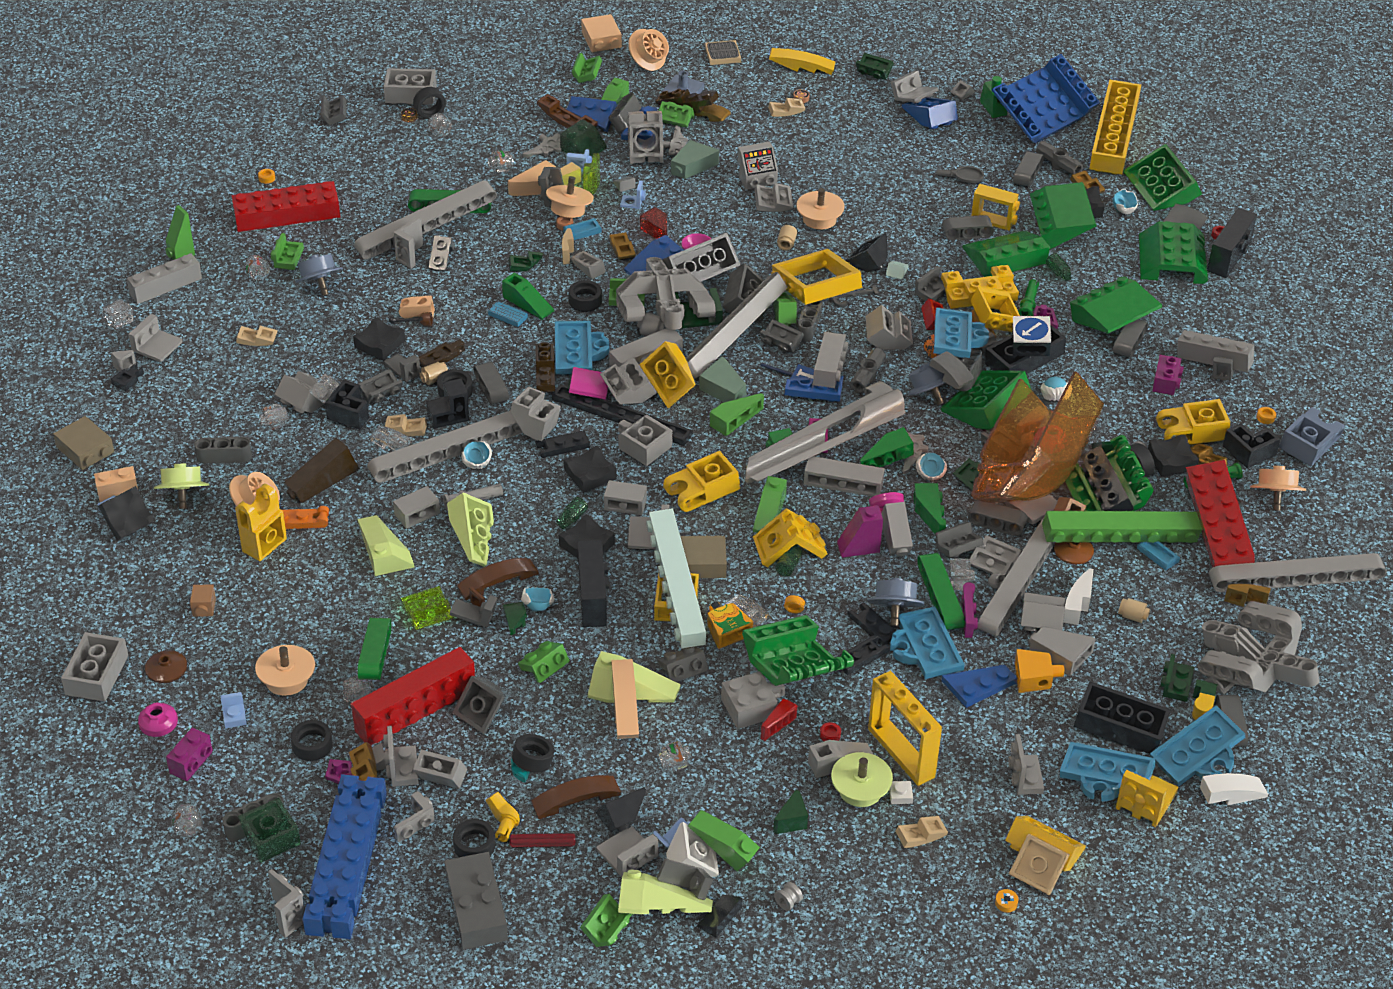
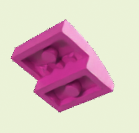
(588, 383)

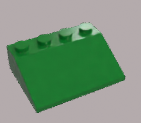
(1163, 179)
(1062, 212)
(1016, 250)
(1113, 305)
(986, 398)

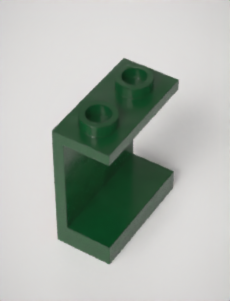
(691, 319)

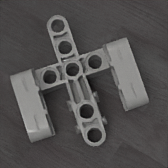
(664, 283)
(1256, 665)

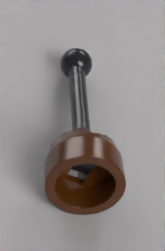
(425, 319)

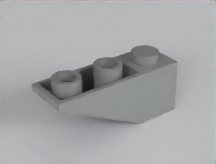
(825, 754)

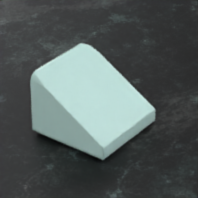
(896, 269)

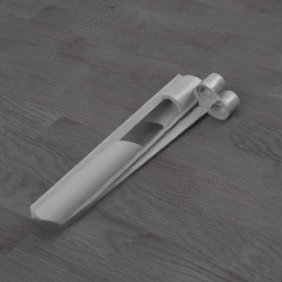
(876, 408)

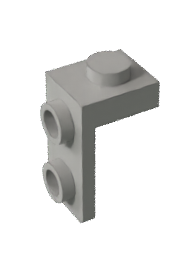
(422, 818)

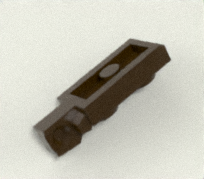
(442, 353)

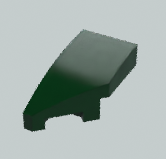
(524, 263)
(515, 616)

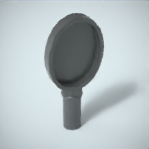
(965, 174)

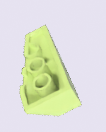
(472, 523)
(383, 547)
(648, 684)
(645, 892)

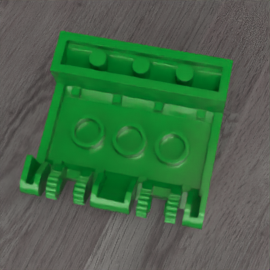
(1172, 248)
(1127, 470)
(789, 651)

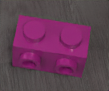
(1167, 375)
(189, 754)

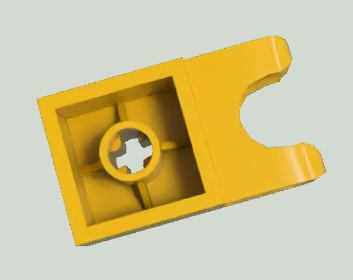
(1197, 420)
(703, 481)
(261, 523)

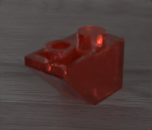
(654, 223)

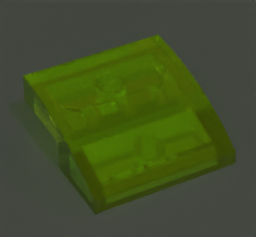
(591, 174)
(427, 607)

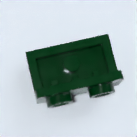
(874, 66)

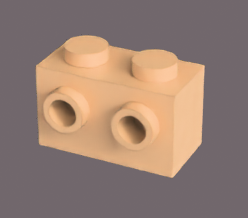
(114, 482)

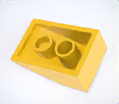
(668, 372)

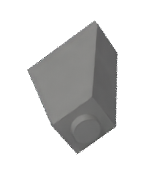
(896, 529)
(1063, 646)

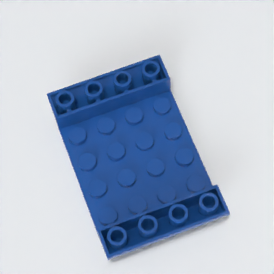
(1047, 99)

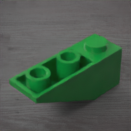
(523, 294)
(889, 449)
(928, 507)

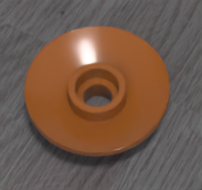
(1074, 552)

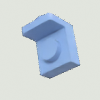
(579, 159)
(233, 710)

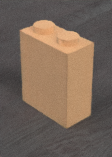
(601, 33)

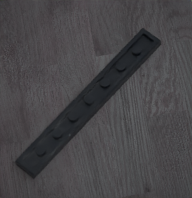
(615, 412)

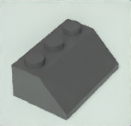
(740, 286)

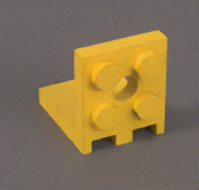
(788, 530)
(1145, 796)

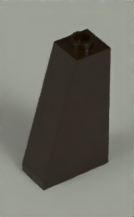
(321, 471)

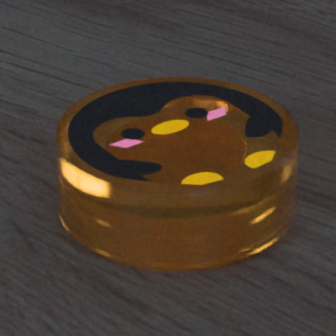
(409, 115)

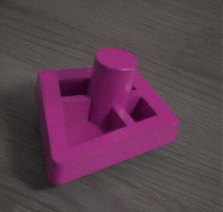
(1044, 310)
(336, 768)

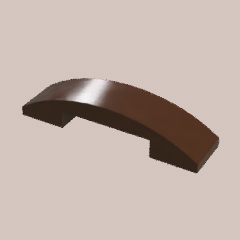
(552, 108)
(496, 574)
(573, 792)

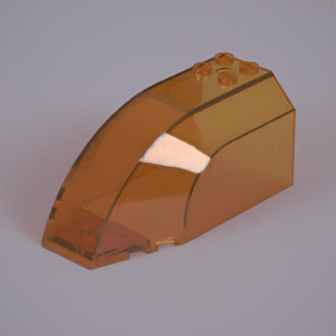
(1035, 447)

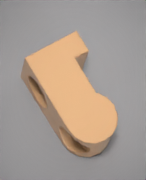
(415, 306)

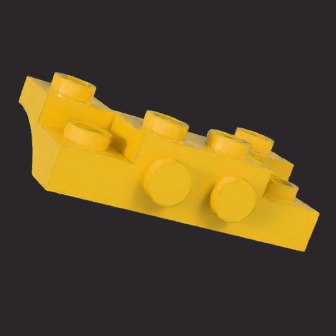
(961, 291)

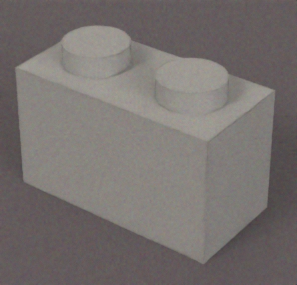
(625, 497)
(416, 507)
(440, 769)

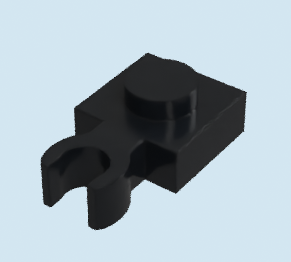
(126, 379)

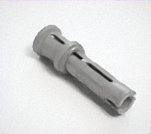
(481, 493)

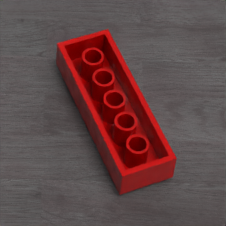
(286, 206)
(1219, 514)
(412, 696)

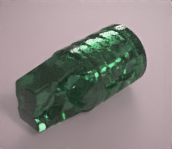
(1059, 266)
(572, 512)
(788, 561)

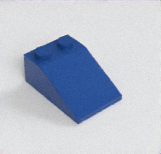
(932, 111)
(660, 248)

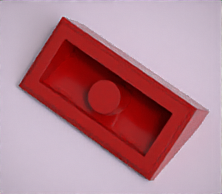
(928, 312)

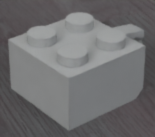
(644, 439)
(750, 698)

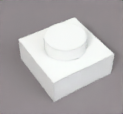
(901, 792)

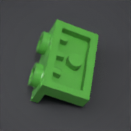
(676, 114)

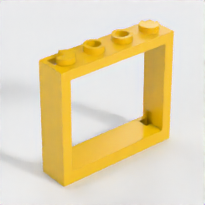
(846, 279)
(919, 765)

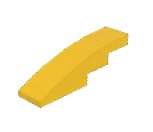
(795, 59)

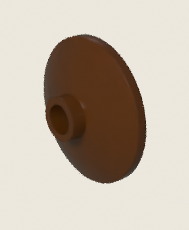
(165, 666)

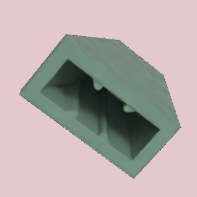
(694, 159)
(722, 382)

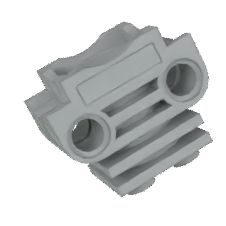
(650, 147)

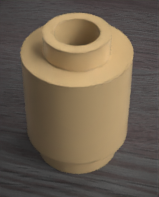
(787, 237)
(431, 372)
(1134, 610)

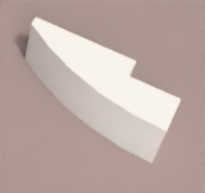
(1078, 598)
(1232, 788)

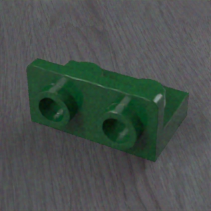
(967, 473)
(1177, 681)

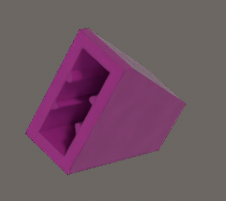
(862, 533)

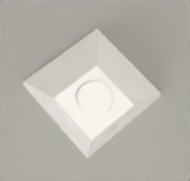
(692, 850)

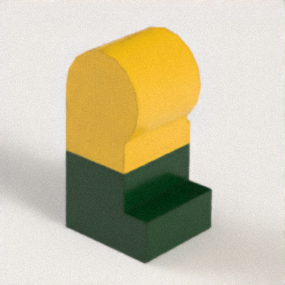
(1205, 695)

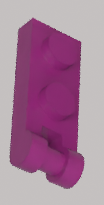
(969, 610)

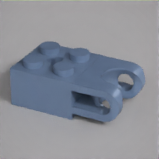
(1310, 437)

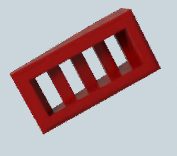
(779, 718)

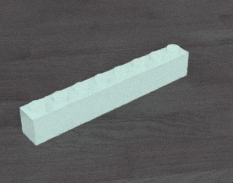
(677, 579)

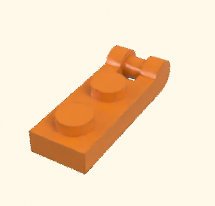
(306, 518)

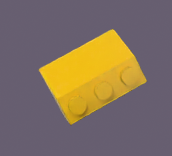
(1027, 825)

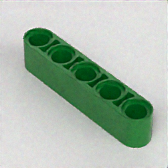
(424, 197)
(940, 590)
(374, 649)

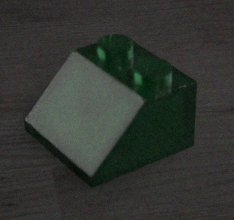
(582, 137)
(270, 830)

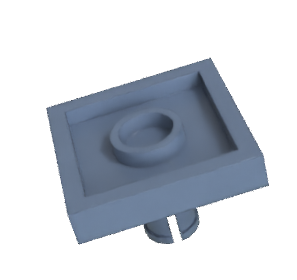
(682, 82)

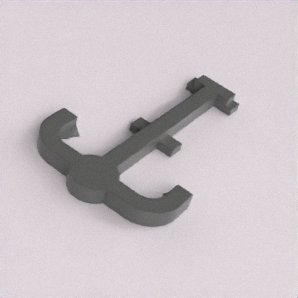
(852, 293)

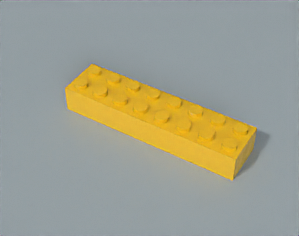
(1115, 127)

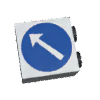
(1031, 336)

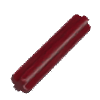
(543, 840)

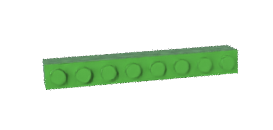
(1121, 526)

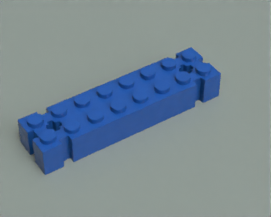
(345, 857)

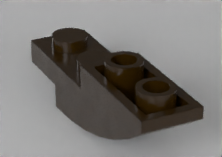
(693, 100)
(545, 367)

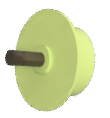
(181, 478)
(861, 778)

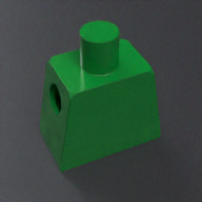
(990, 101)

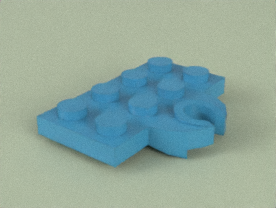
(958, 333)
(578, 346)
(926, 643)
(1200, 747)
(1102, 768)

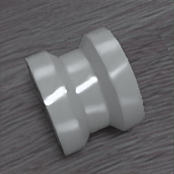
(788, 896)

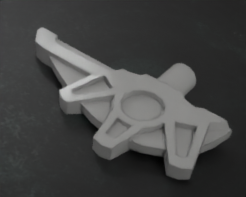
(676, 143)
(548, 145)
(919, 447)

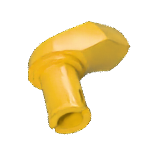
(504, 814)

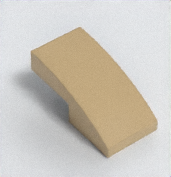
(790, 107)
(567, 246)
(261, 337)
(409, 427)
(925, 831)

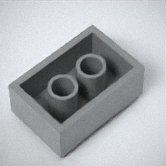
(403, 84)
(94, 666)

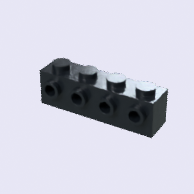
(1105, 480)

